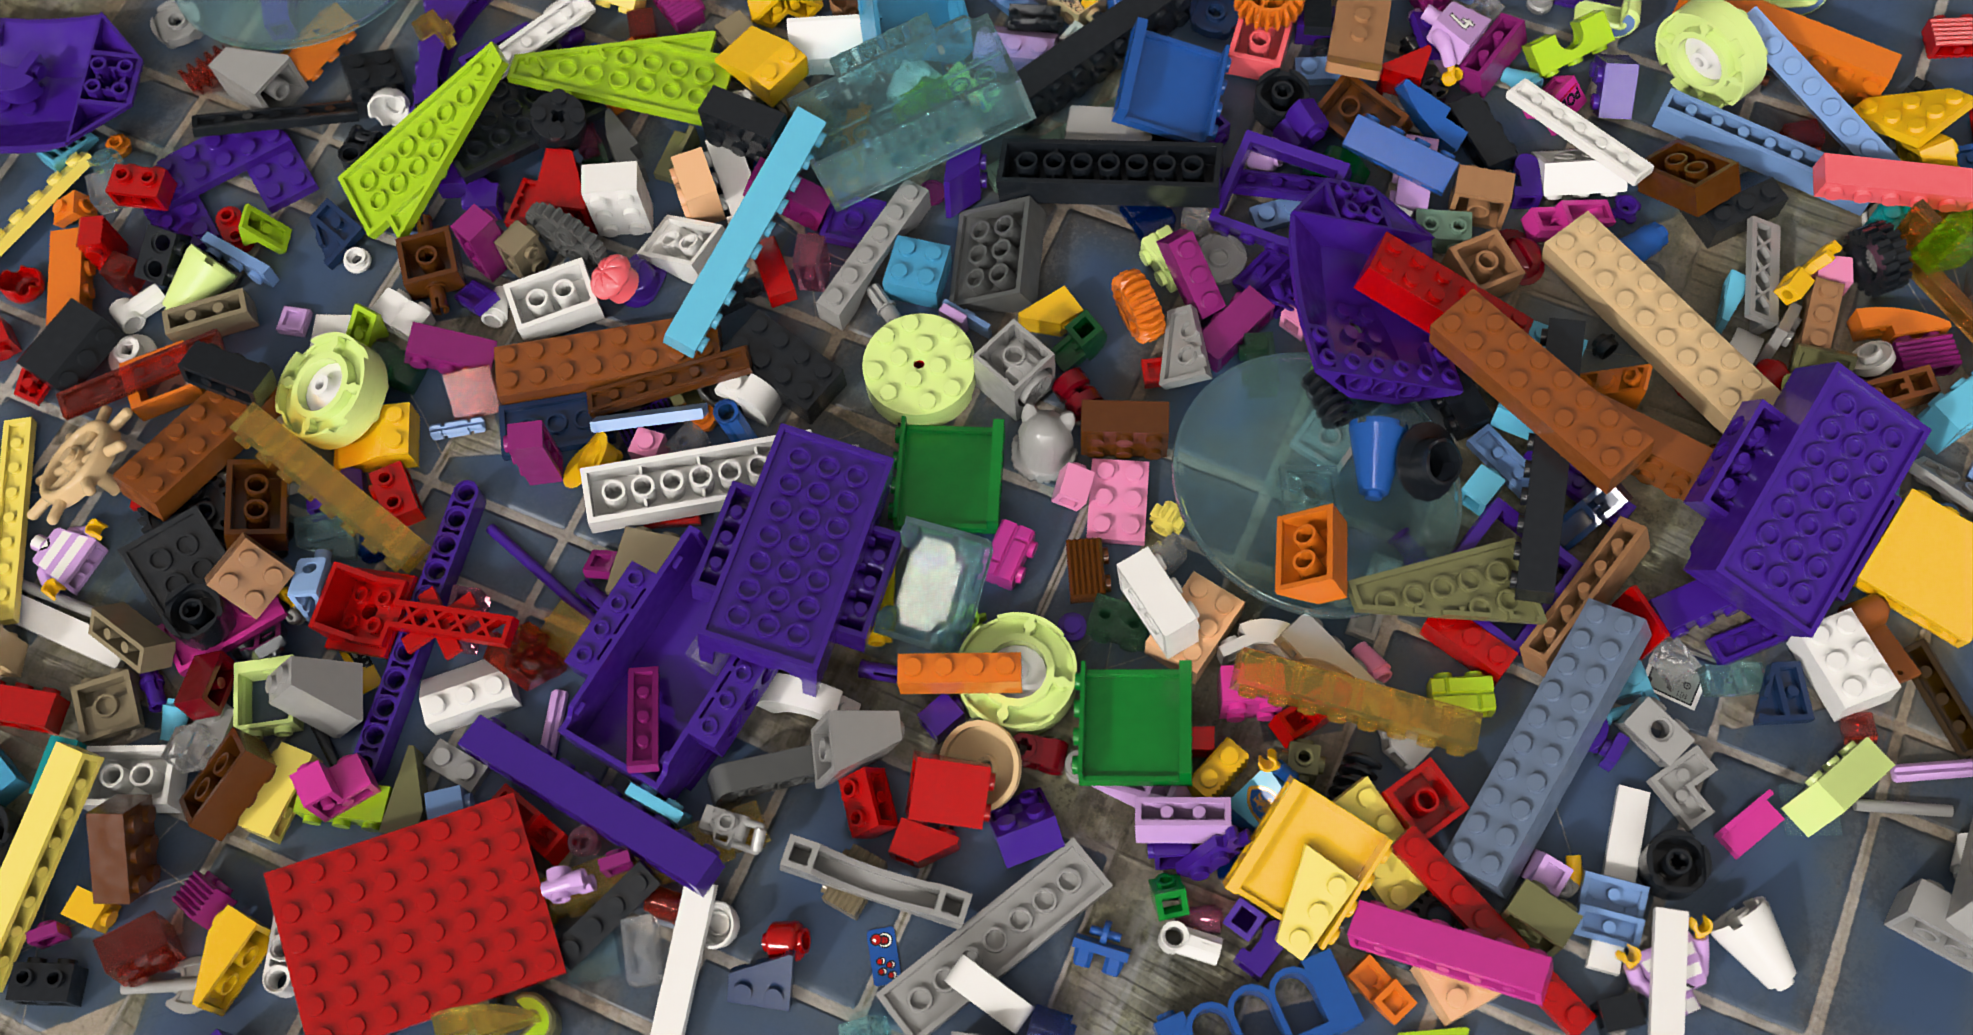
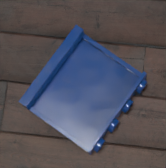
(1170, 86)

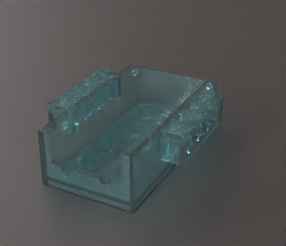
(911, 104)

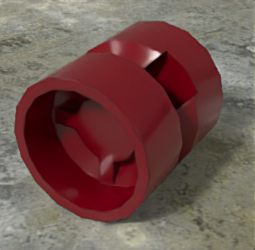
(1073, 388)

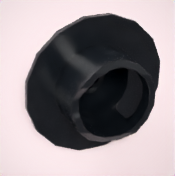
(1427, 461)

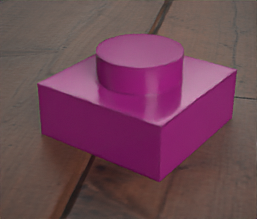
(599, 564)
(616, 862)
(48, 934)

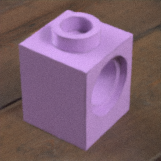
(1547, 871)

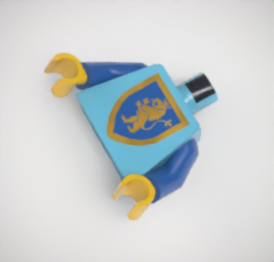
(1255, 798)

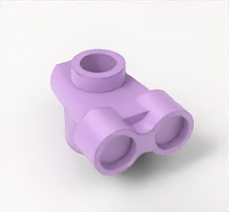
(564, 883)

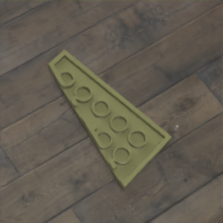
(1452, 586)

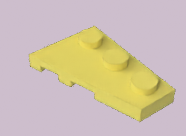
(1314, 900)

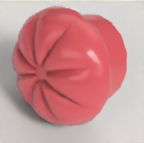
(614, 279)

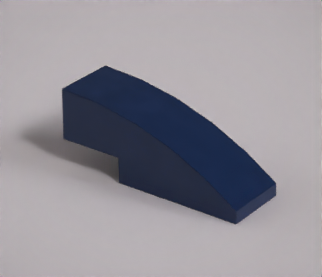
(1591, 513)

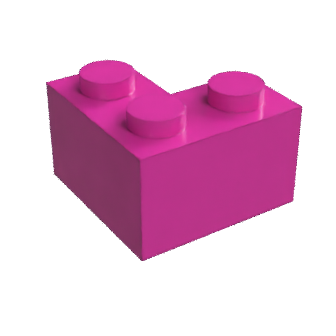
(334, 789)

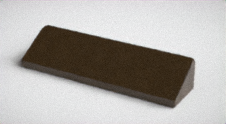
(1942, 698)

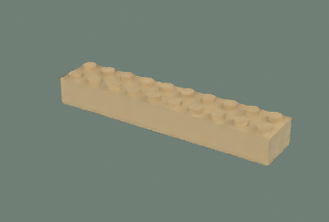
(1655, 321)

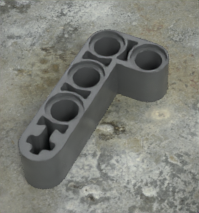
(759, 775)

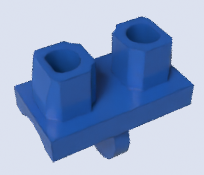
(1115, 954)

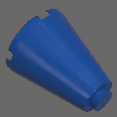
(1374, 454)

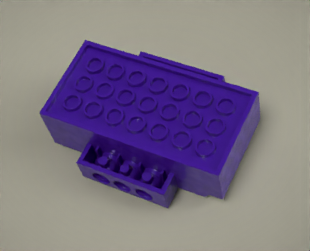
(1800, 496)
(798, 557)
(647, 624)

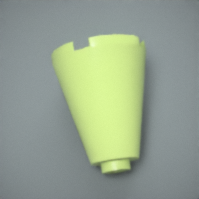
(197, 278)

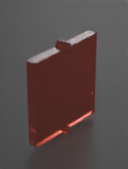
(471, 392)

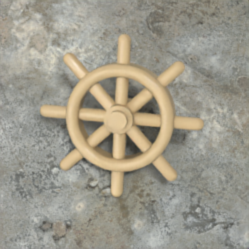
(81, 465)

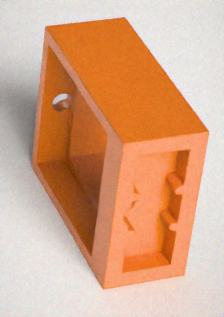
(164, 403)

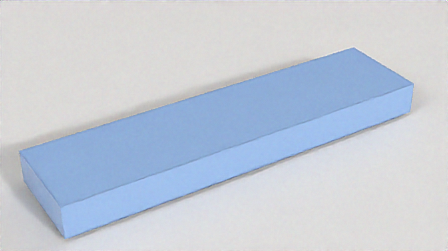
(649, 417)

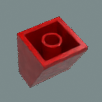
(561, 185)
(949, 790)

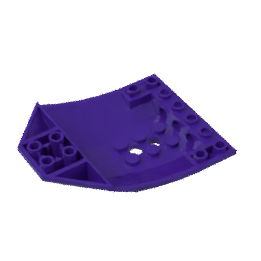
(87, 84)
(1327, 251)

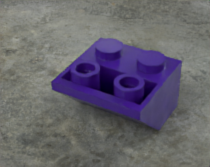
(1025, 828)

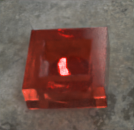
(1858, 727)

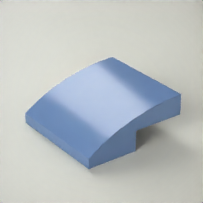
(1611, 909)

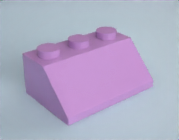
(1026, 45)

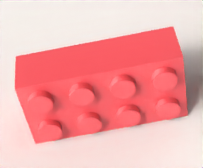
(1257, 51)

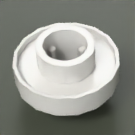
(1874, 358)

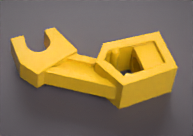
(1799, 280)

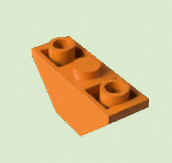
(1622, 384)

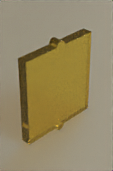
(564, 628)

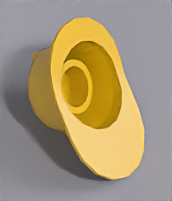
(594, 453)

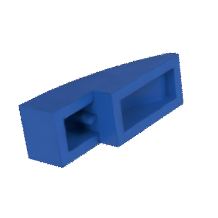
(1430, 116)

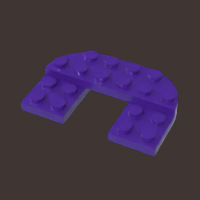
(212, 160)

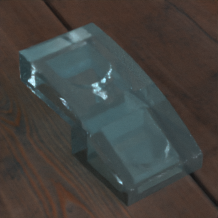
(1732, 679)

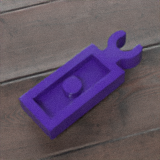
(1213, 854)

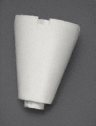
(1756, 942)

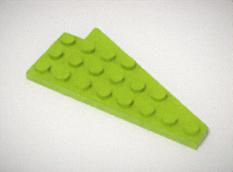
(643, 75)
(406, 165)

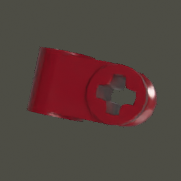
(1043, 753)

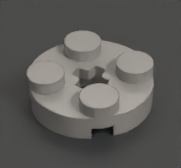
(164, 27)

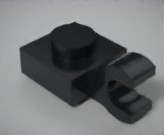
(747, 289)

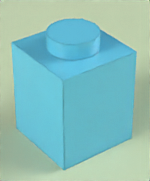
(1482, 489)

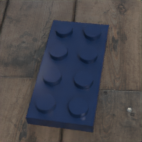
(563, 416)

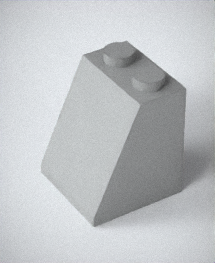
(258, 77)
(319, 693)
(852, 740)

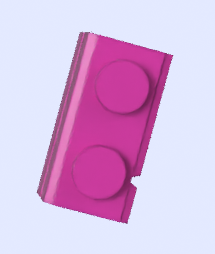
(1010, 551)

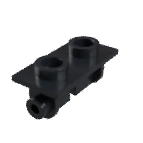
(1034, 18)

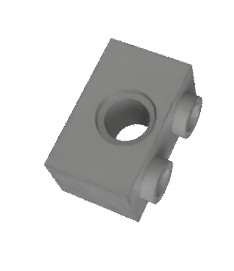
(1637, 724)

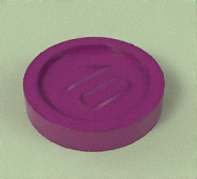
(936, 191)

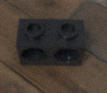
(156, 253)

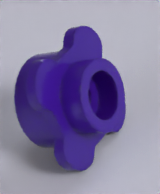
(1629, 203)

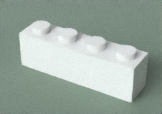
(730, 175)

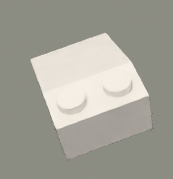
(681, 246)

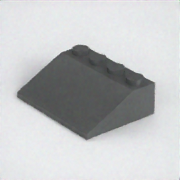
(998, 256)

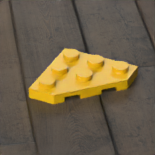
(1914, 116)

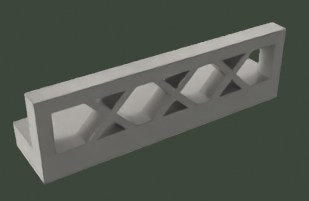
(1762, 274)

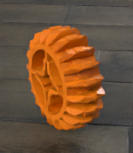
(1269, 12)
(1138, 305)

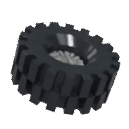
(1878, 258)

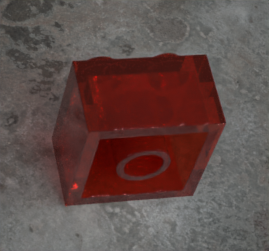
(140, 949)

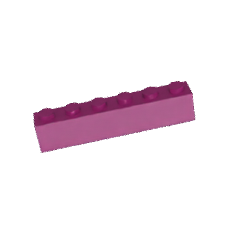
(1451, 952)

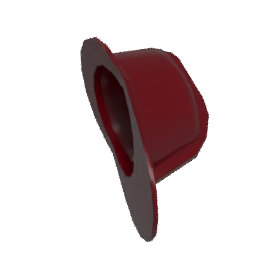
(1527, 253)

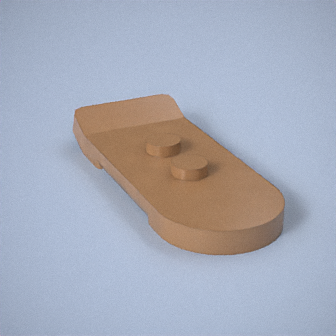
(1358, 38)

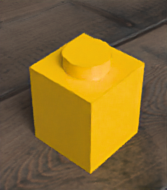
(95, 916)

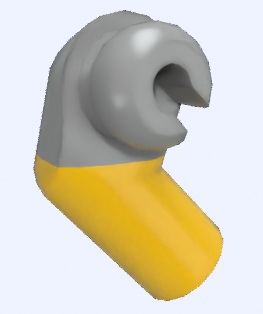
(295, 616)
(1574, 881)

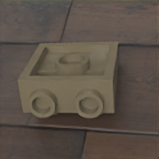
(108, 705)

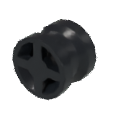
(1436, 87)

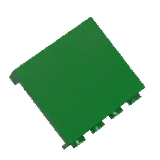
(949, 476)
(1133, 726)

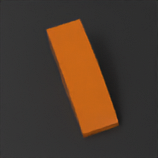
(1893, 323)

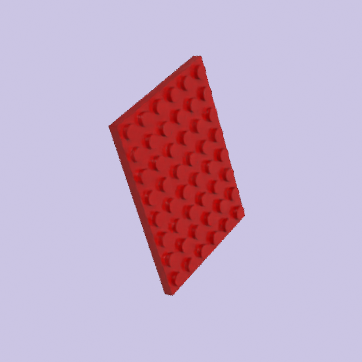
(415, 922)

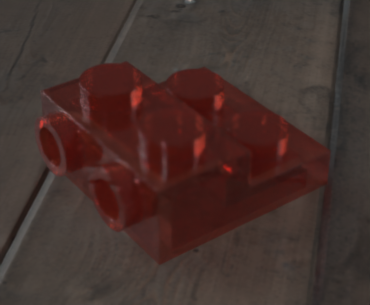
(528, 659)

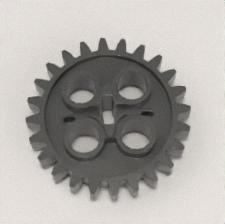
(566, 234)

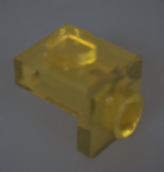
(431, 24)

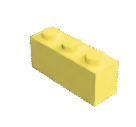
(276, 800)

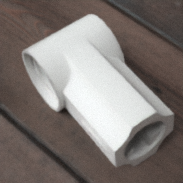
(132, 312)
(1193, 943)

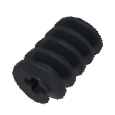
(1327, 401)
(1355, 767)

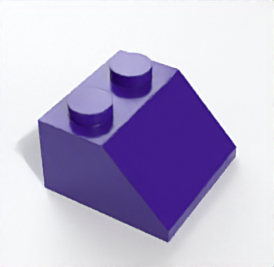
(964, 180)

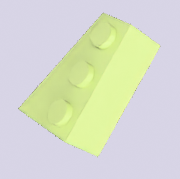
(1838, 786)

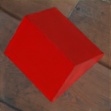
(1409, 66)

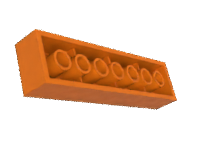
(1845, 61)

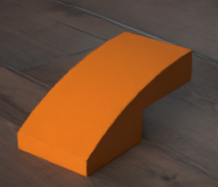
(1380, 989)

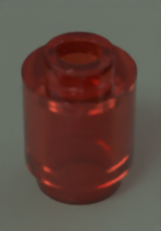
(663, 904)

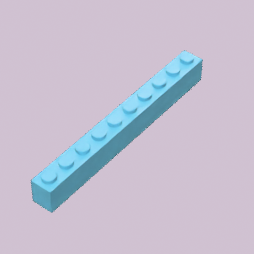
(743, 234)

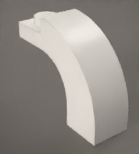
(1253, 634)
(786, 695)

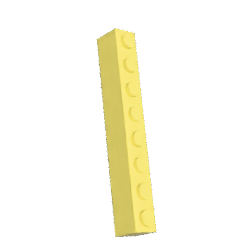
(41, 844)

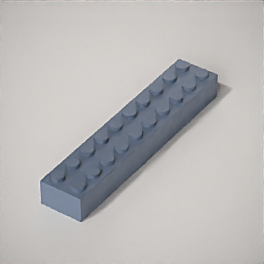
(1547, 747)

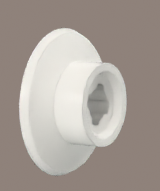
(137, 343)

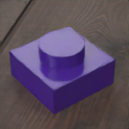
(1612, 750)

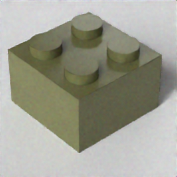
(1540, 917)

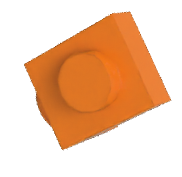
(71, 208)

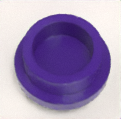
(1073, 626)

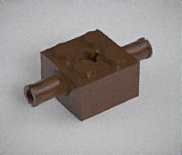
(431, 264)

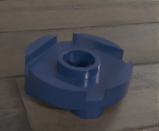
(1210, 26)

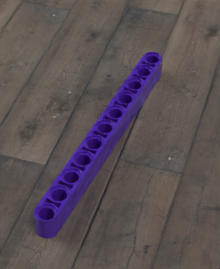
(413, 669)

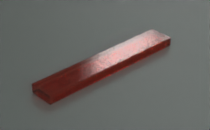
(129, 378)

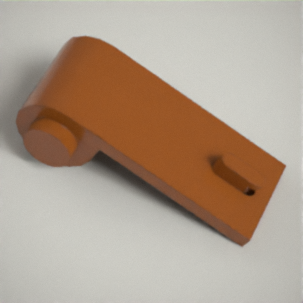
(1873, 615)

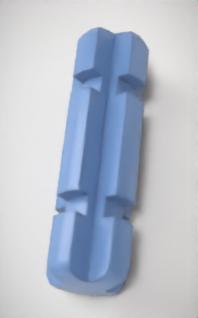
(457, 428)

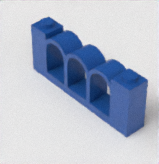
(1319, 974)

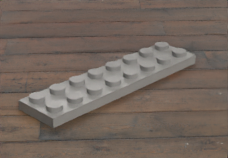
(996, 937)

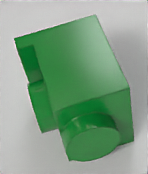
(1166, 888)

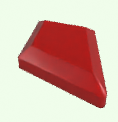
(30, 388)

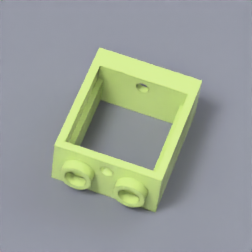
(244, 675)

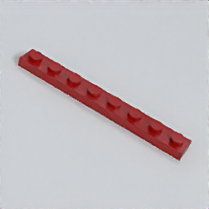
(1477, 914)

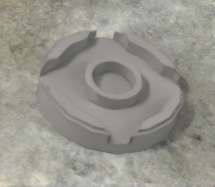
(1224, 256)

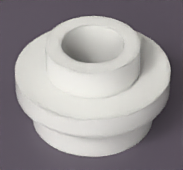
(355, 254)

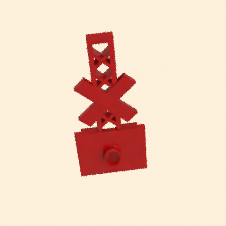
(366, 609)

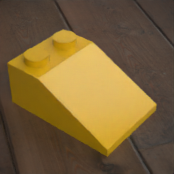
(764, 64)
(387, 440)
(229, 959)

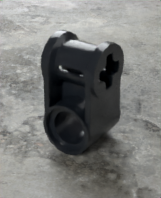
(357, 144)

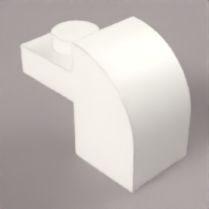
(755, 396)

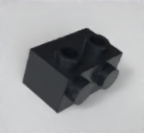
(47, 983)

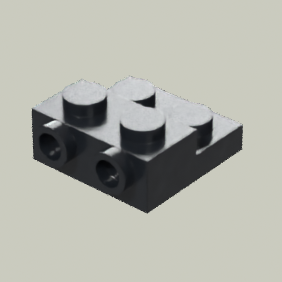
(371, 72)

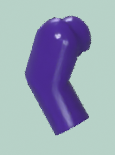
(573, 38)

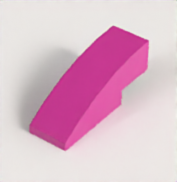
(1545, 222)

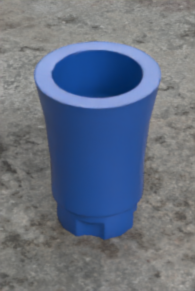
(1646, 240)

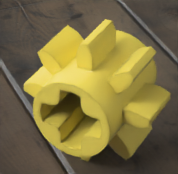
(1166, 519)

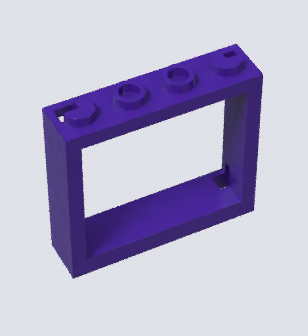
(1281, 151)
(1508, 516)

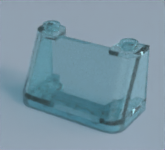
(937, 587)

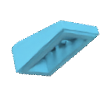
(56, 158)
(1731, 295)

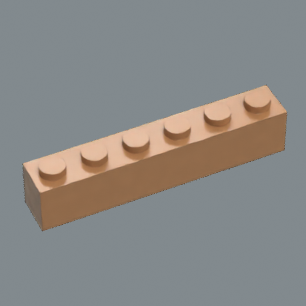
(1597, 579)

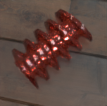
(202, 74)

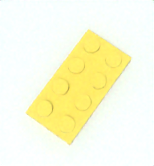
(1393, 881)

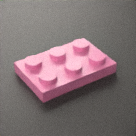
(1118, 501)

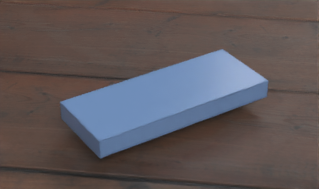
(974, 323)

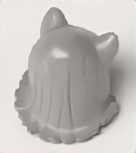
(1043, 444)

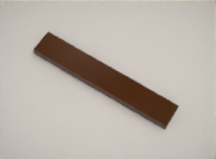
(669, 381)

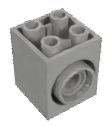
(1014, 369)

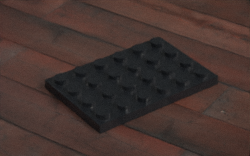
(505, 129)

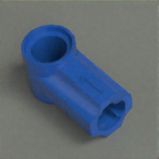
(735, 428)

